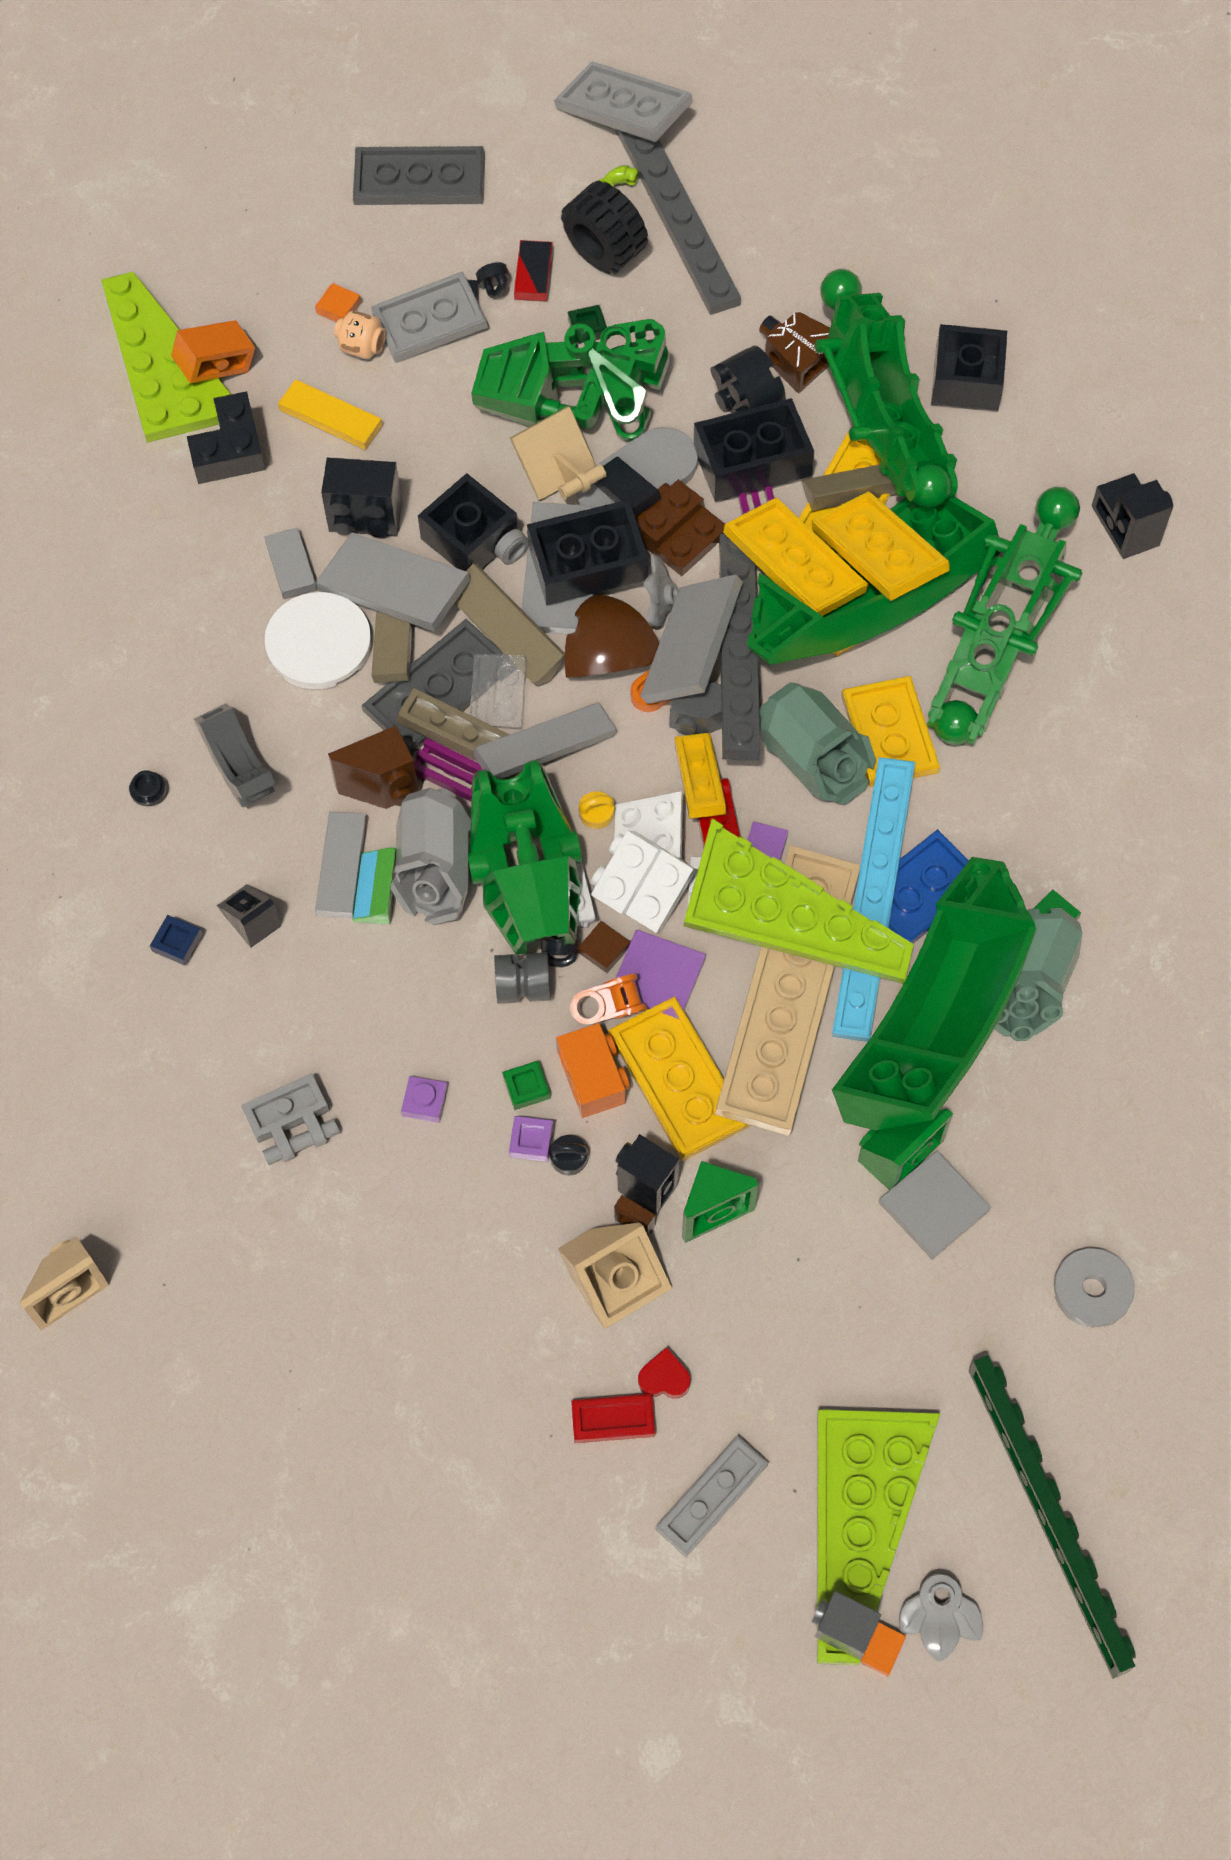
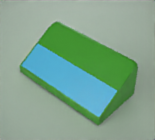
(373, 889)

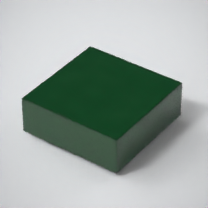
(589, 316)

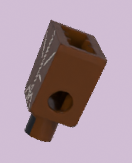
(793, 348)

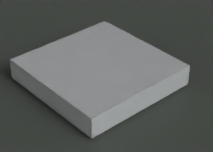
(934, 1205)

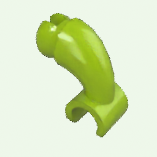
(621, 175)

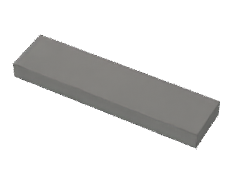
(545, 741)

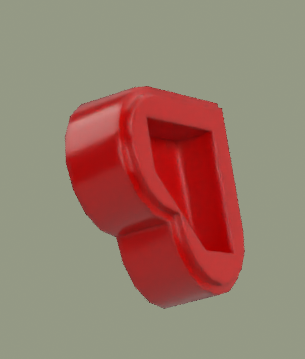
(664, 1376)

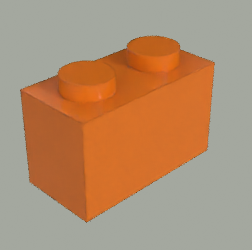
(212, 351)
(592, 1070)

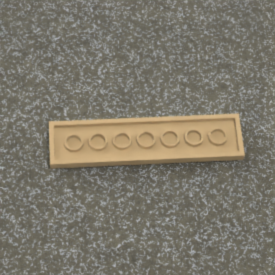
(782, 1016)

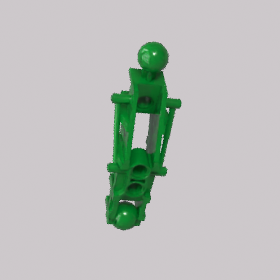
(896, 424)
(956, 720)

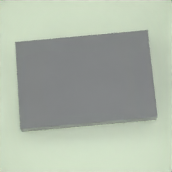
(429, 317)

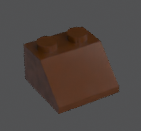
(375, 769)

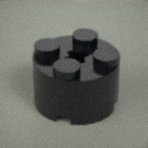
(746, 381)

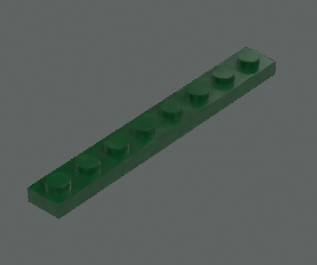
(1058, 1529)

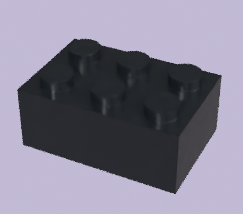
(753, 449)
(587, 552)

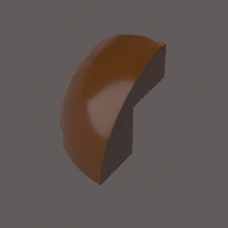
(608, 638)

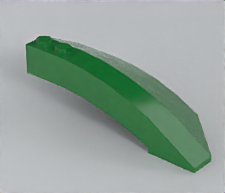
(791, 630)
(944, 1004)

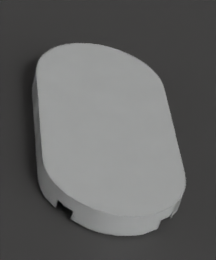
(657, 455)

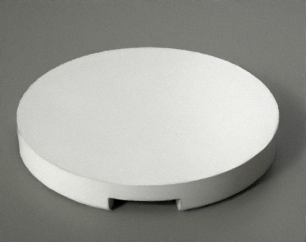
(318, 640)

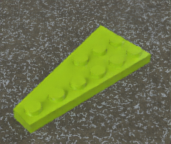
(146, 339)
(775, 907)
(863, 1499)

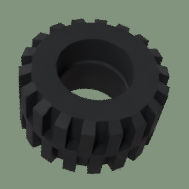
(604, 227)

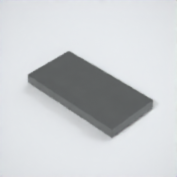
(418, 175)
(440, 672)

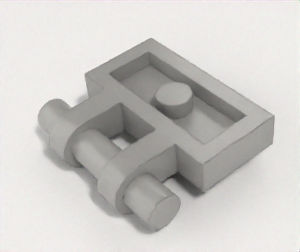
(285, 1109)

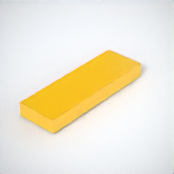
(330, 414)
(699, 775)

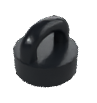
(491, 276)
(555, 946)
(568, 1155)

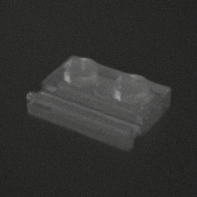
(499, 690)

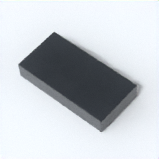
(625, 483)

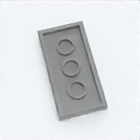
(623, 101)
(393, 581)
(557, 616)
(691, 639)

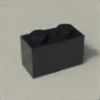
(646, 1173)

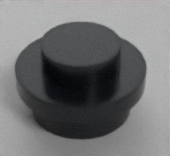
(147, 788)

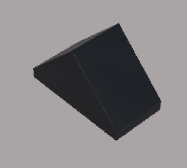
(250, 914)

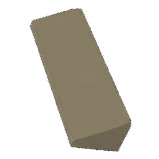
(844, 486)
(509, 626)

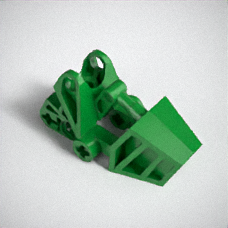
(523, 375)
(536, 895)

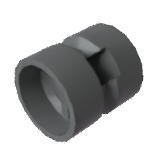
(522, 977)

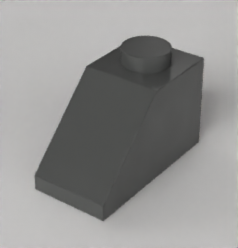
(697, 712)

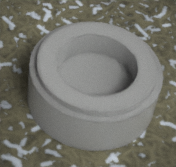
(511, 546)

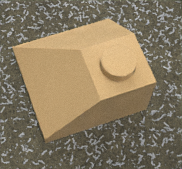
(615, 1270)
(62, 1283)

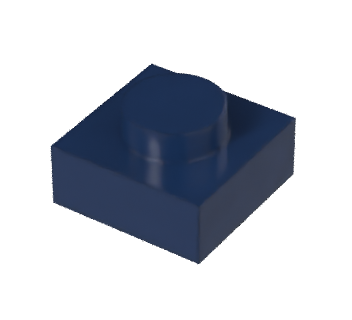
(176, 940)

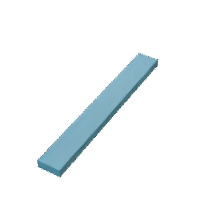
(875, 889)

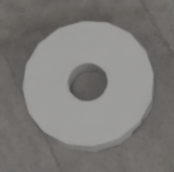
(1106, 1269)

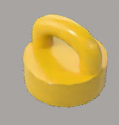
(596, 810)

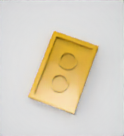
(893, 722)

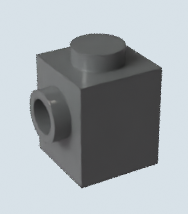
(845, 1624)

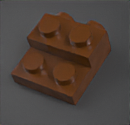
(679, 527)

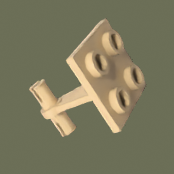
(556, 456)

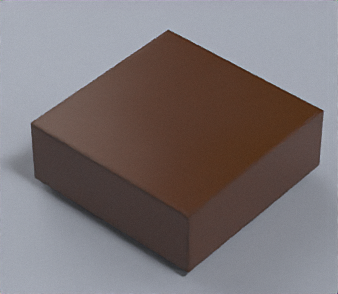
(603, 947)
(629, 1212)

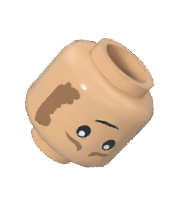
(360, 334)

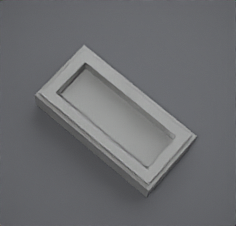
(290, 563)

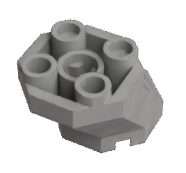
(432, 855)

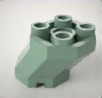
(816, 743)
(1044, 977)

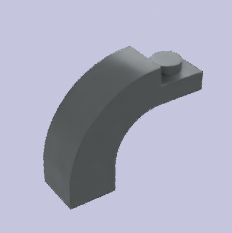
(234, 756)

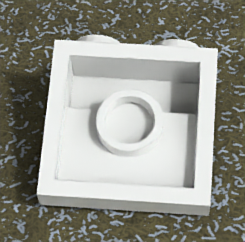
(642, 880)

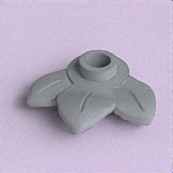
(661, 591)
(944, 1622)

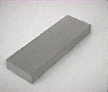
(340, 864)
(711, 1496)

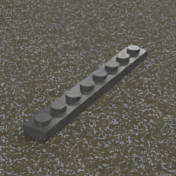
(682, 223)
(738, 663)

